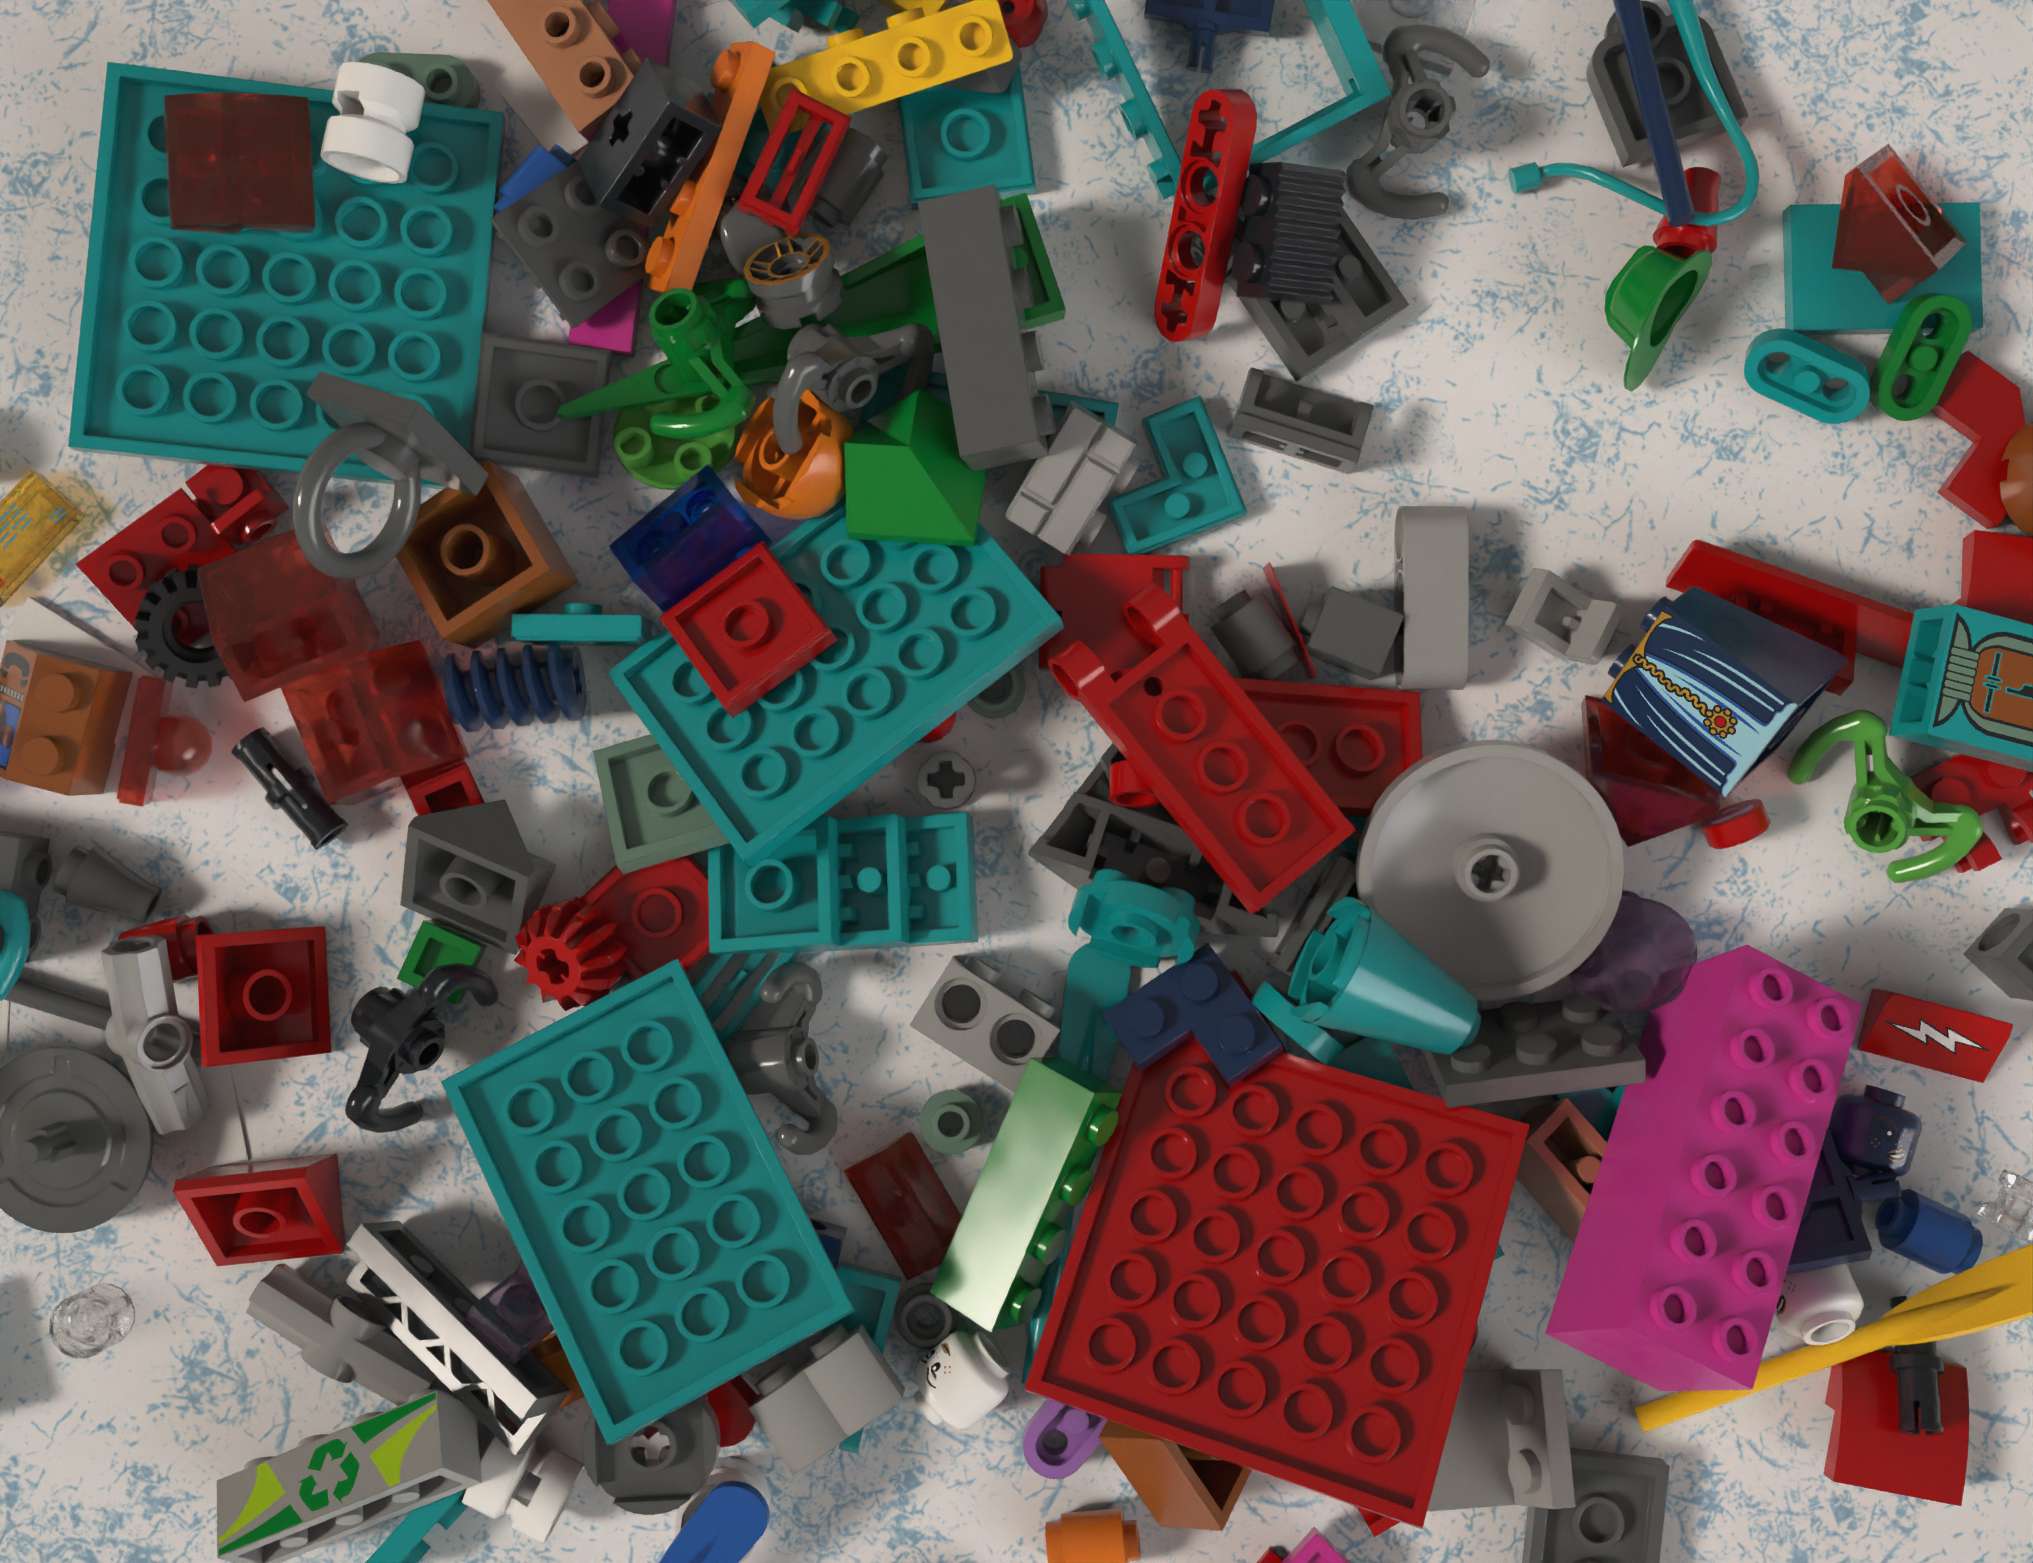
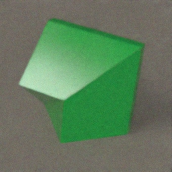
(910, 478)

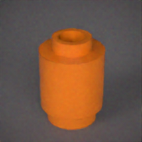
(1093, 1538)

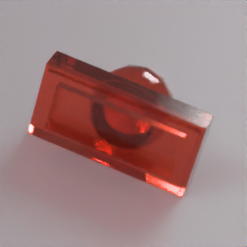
(159, 742)

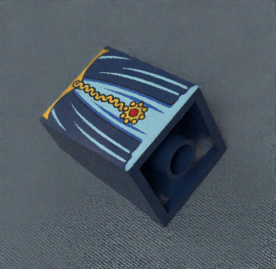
(1718, 684)

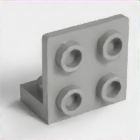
(1507, 1443)

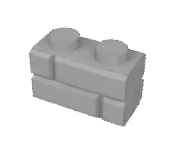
(1067, 487)

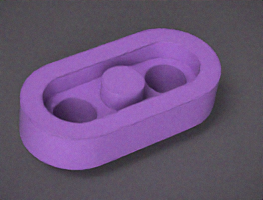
(1081, 1433)

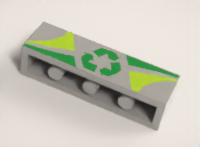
(348, 1479)

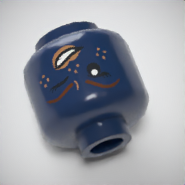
(1875, 1132)

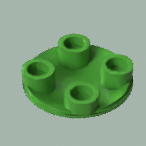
(669, 461)

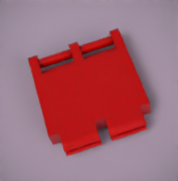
(1091, 599)

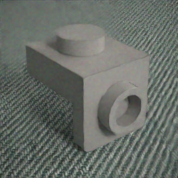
(1564, 618)

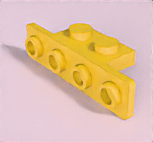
(894, 62)

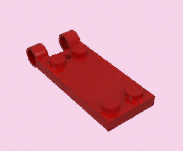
(1343, 735)
(1207, 754)

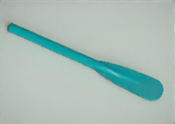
(1087, 1042)

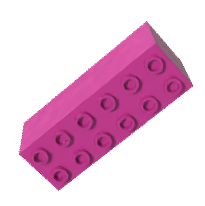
(1707, 1176)

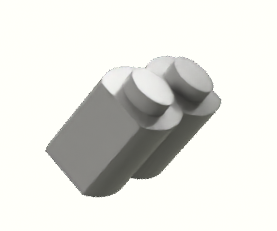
(826, 1397)

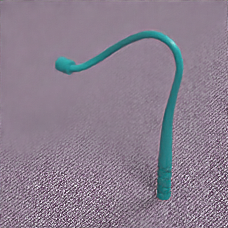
(1687, 21)

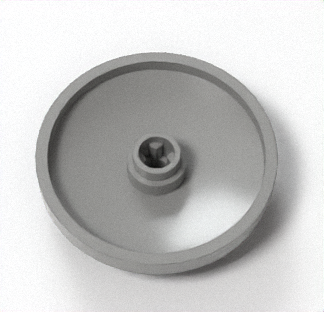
(1550, 875)

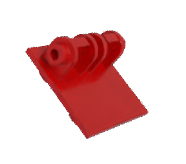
(163, 538)

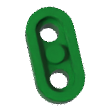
(1922, 358)

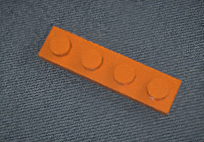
(738, 81)

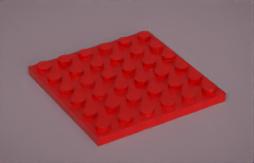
(1284, 1272)

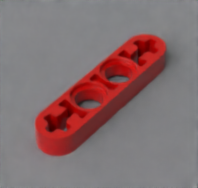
(1190, 308)

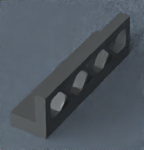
(442, 1303)

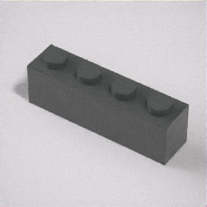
(984, 328)

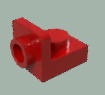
(238, 502)

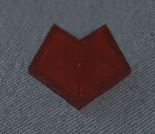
(1891, 226)
(1640, 780)

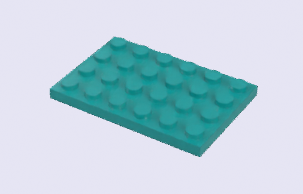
(914, 645)
(646, 1201)

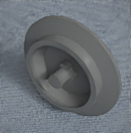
(70, 1140)

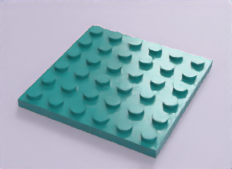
(216, 337)

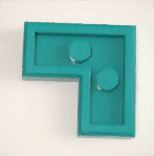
(1195, 484)

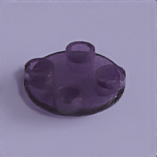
(1639, 960)

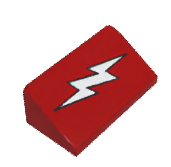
(1932, 1035)

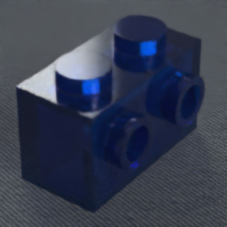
(689, 541)

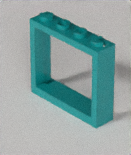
(1341, 38)

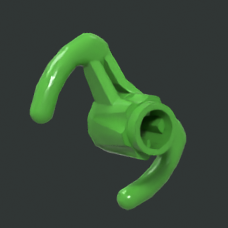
(1885, 802)

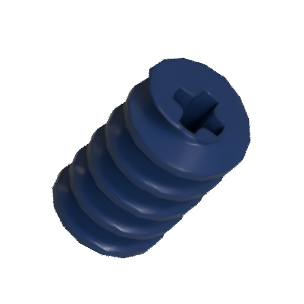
(516, 689)

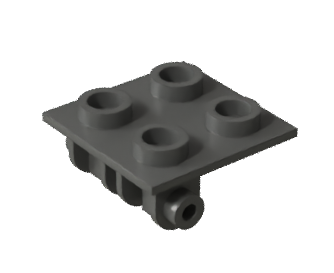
(573, 245)

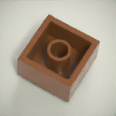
(483, 559)

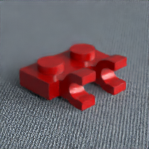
(1984, 788)

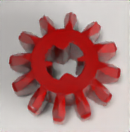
(570, 953)

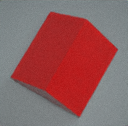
(262, 995)
(266, 1209)

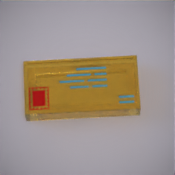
(32, 525)

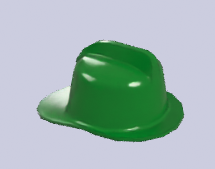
(1649, 301)

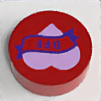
(1736, 824)

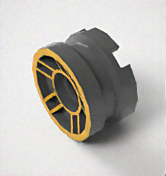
(794, 280)

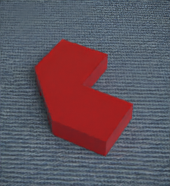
(1989, 414)

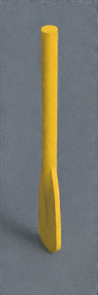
(1957, 1306)

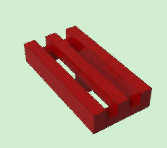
(771, 212)

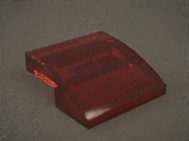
(239, 162)

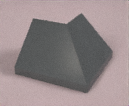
(474, 873)

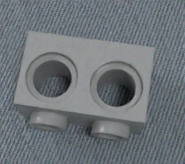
(976, 1037)

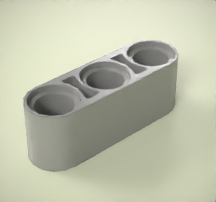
(1432, 596)

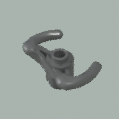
(1423, 97)
(846, 371)
(785, 1059)

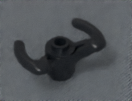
(405, 1039)

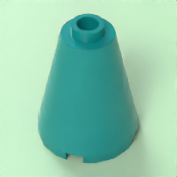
(1380, 985)

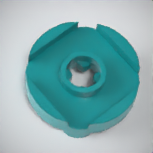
(1135, 920)

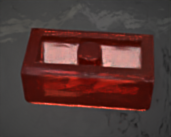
(906, 1204)

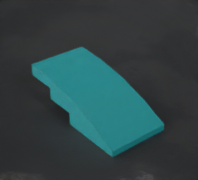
(849, 888)

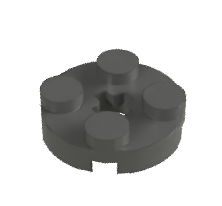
(662, 1483)

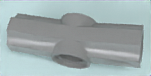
(143, 999)
(338, 1335)

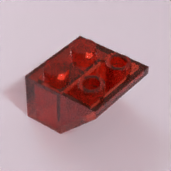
(280, 615)
(374, 723)

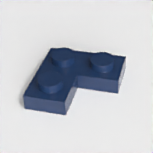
(1197, 1002)

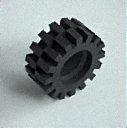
(159, 639)

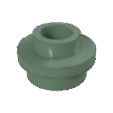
(1007, 703)
(957, 1102)

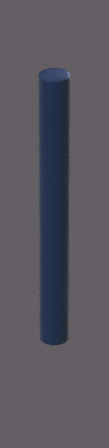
(1654, 112)

